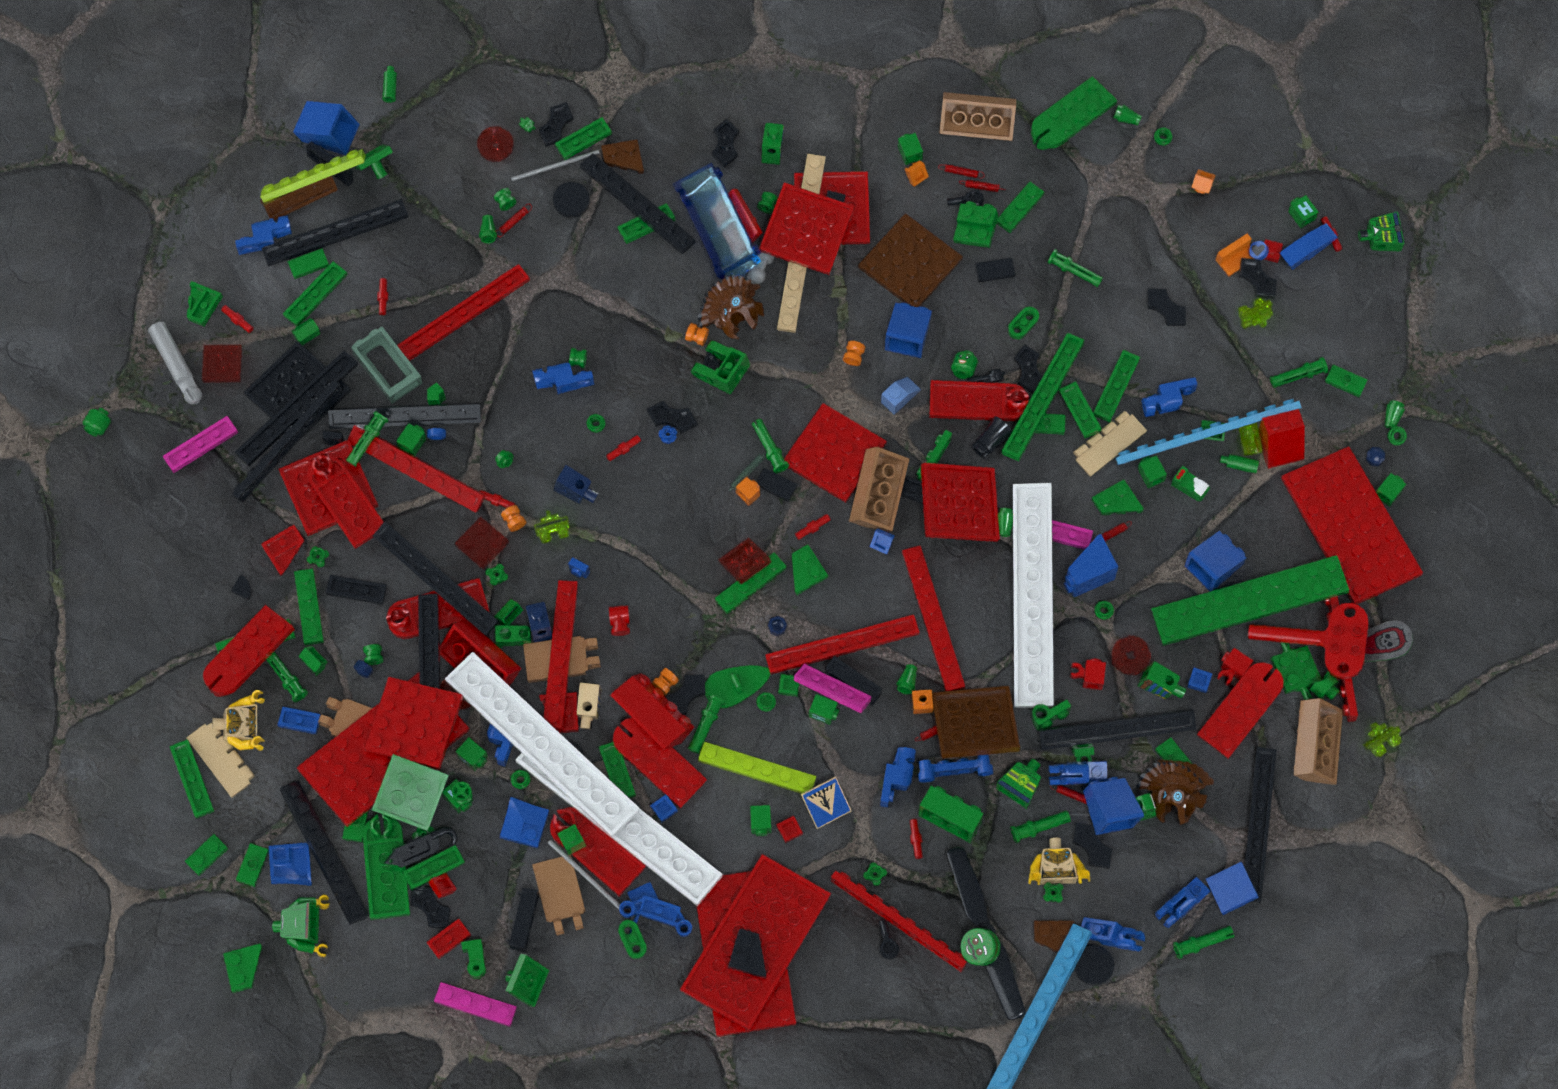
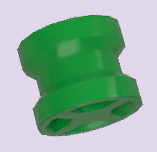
(505, 199)
(767, 203)
(578, 357)
(373, 654)
(462, 789)

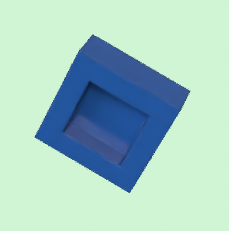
(882, 541)
(578, 568)
(1199, 680)
(663, 808)

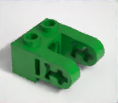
(729, 373)

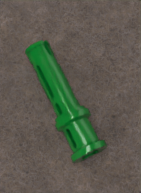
(1067, 264)
(1307, 370)
(371, 431)
(773, 453)
(289, 682)
(709, 715)
(1031, 828)
(1194, 944)

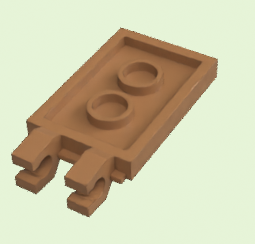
(538, 658)
(346, 715)
(559, 892)

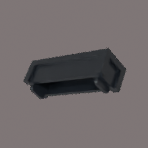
(849, 676)
(523, 919)

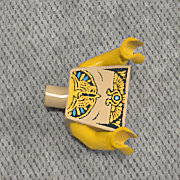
(240, 723)
(1057, 866)

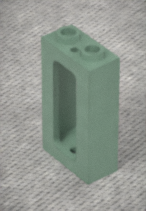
(377, 338)

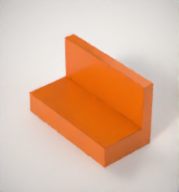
(1230, 256)

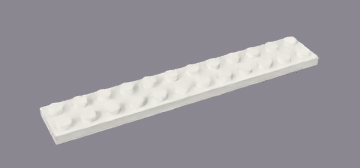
(1033, 595)
(542, 745)
(653, 847)

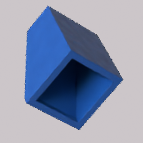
(327, 126)
(908, 329)
(1215, 560)
(1091, 568)
(1112, 805)

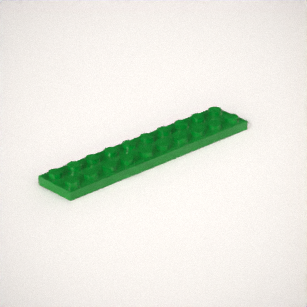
(1250, 600)

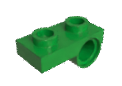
(1060, 711)

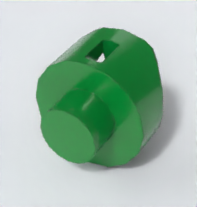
(1326, 687)

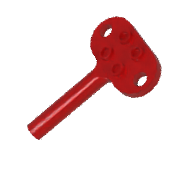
(1343, 639)

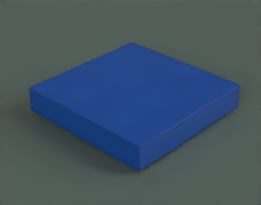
(1232, 888)

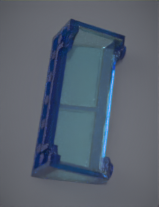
(718, 222)

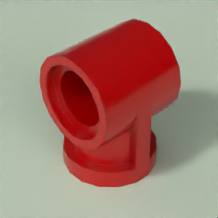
(619, 620)

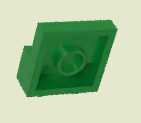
(976, 224)

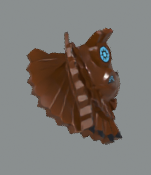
(729, 304)
(1176, 785)

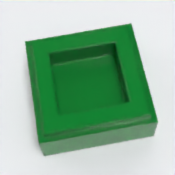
(788, 685)

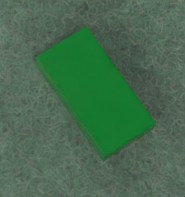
(308, 263)

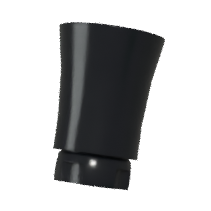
(991, 437)

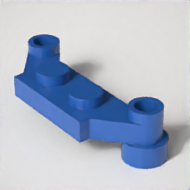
(962, 766)
(657, 911)

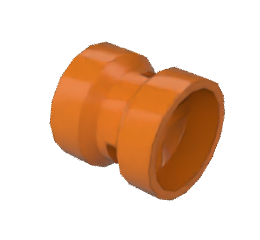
(697, 334)
(854, 352)
(513, 518)
(665, 681)

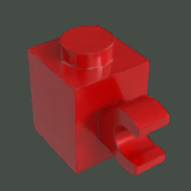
(1234, 665)
(1092, 675)

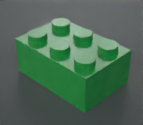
(950, 813)

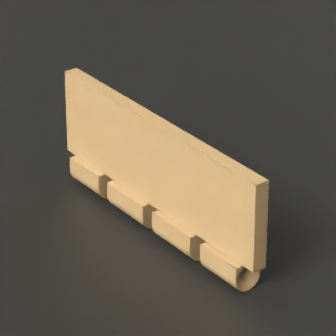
(1106, 448)
(216, 756)

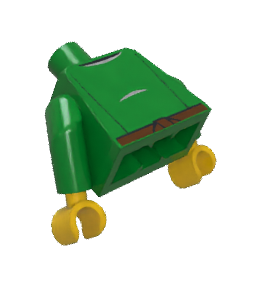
(301, 924)

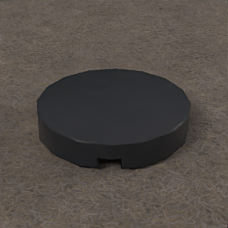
(571, 199)
(1095, 965)

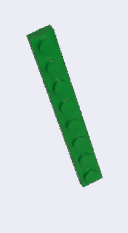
(1043, 397)

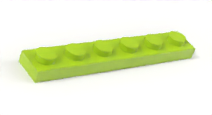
(318, 173)
(756, 768)

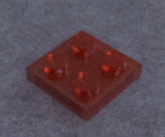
(221, 363)
(481, 543)
(745, 560)

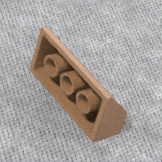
(978, 116)
(879, 489)
(1318, 741)

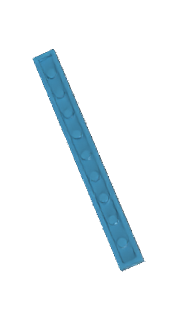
(1199, 433)
(1040, 1008)

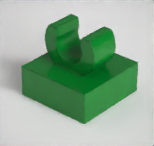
(1083, 750)

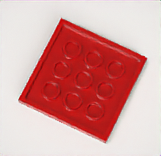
(855, 188)
(806, 228)
(832, 452)
(960, 502)
(307, 503)
(414, 722)

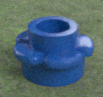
(668, 439)

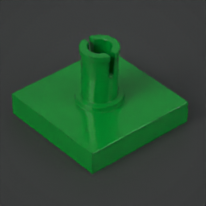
(373, 159)
(526, 980)

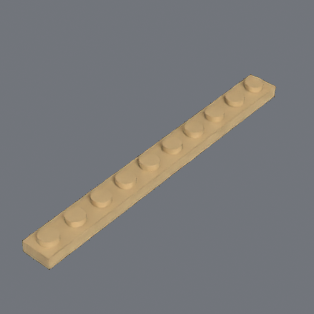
(796, 273)

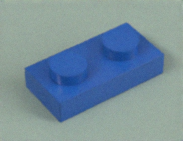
(299, 720)

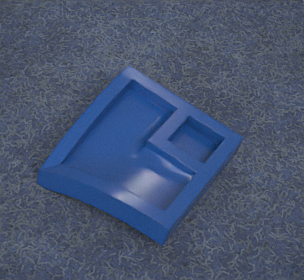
(524, 823)
(290, 864)

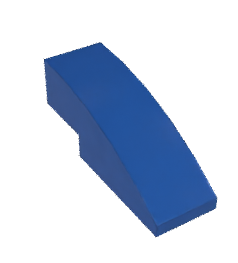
(1308, 246)

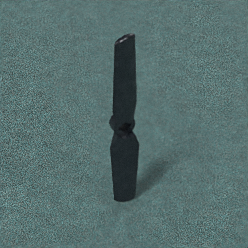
(979, 914)

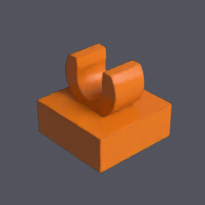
(916, 173)

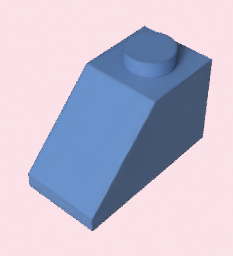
(899, 394)

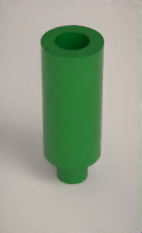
(389, 85)
(1240, 463)

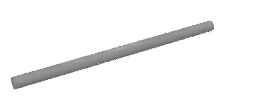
(552, 166)
(584, 874)

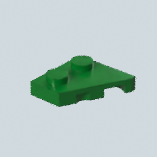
(202, 303)
(1117, 500)
(806, 569)
(241, 967)

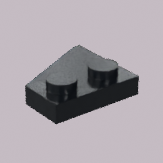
(748, 954)

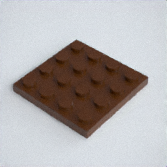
(910, 262)
(975, 722)

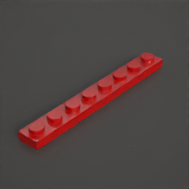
(463, 312)
(420, 471)
(933, 619)
(842, 644)
(560, 653)
(1346, 689)
(906, 924)

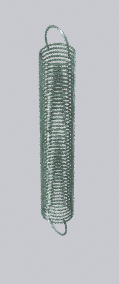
(748, 469)

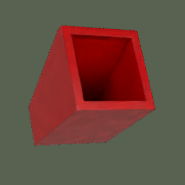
(1282, 438)

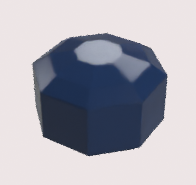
(1375, 456)
(777, 626)
(363, 669)

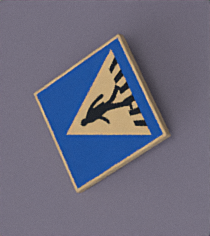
(826, 802)

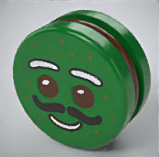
(980, 946)

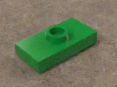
(1346, 381)
(1052, 424)
(355, 831)
(252, 865)

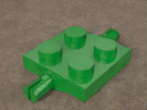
(1296, 669)

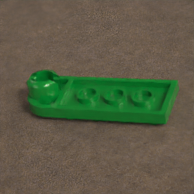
(1071, 114)
(385, 882)

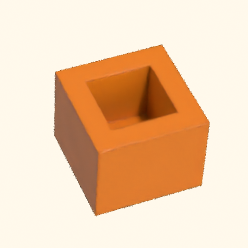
(1203, 181)
(748, 491)
(922, 707)

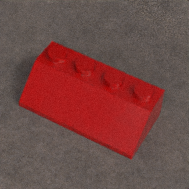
(466, 638)
(653, 711)

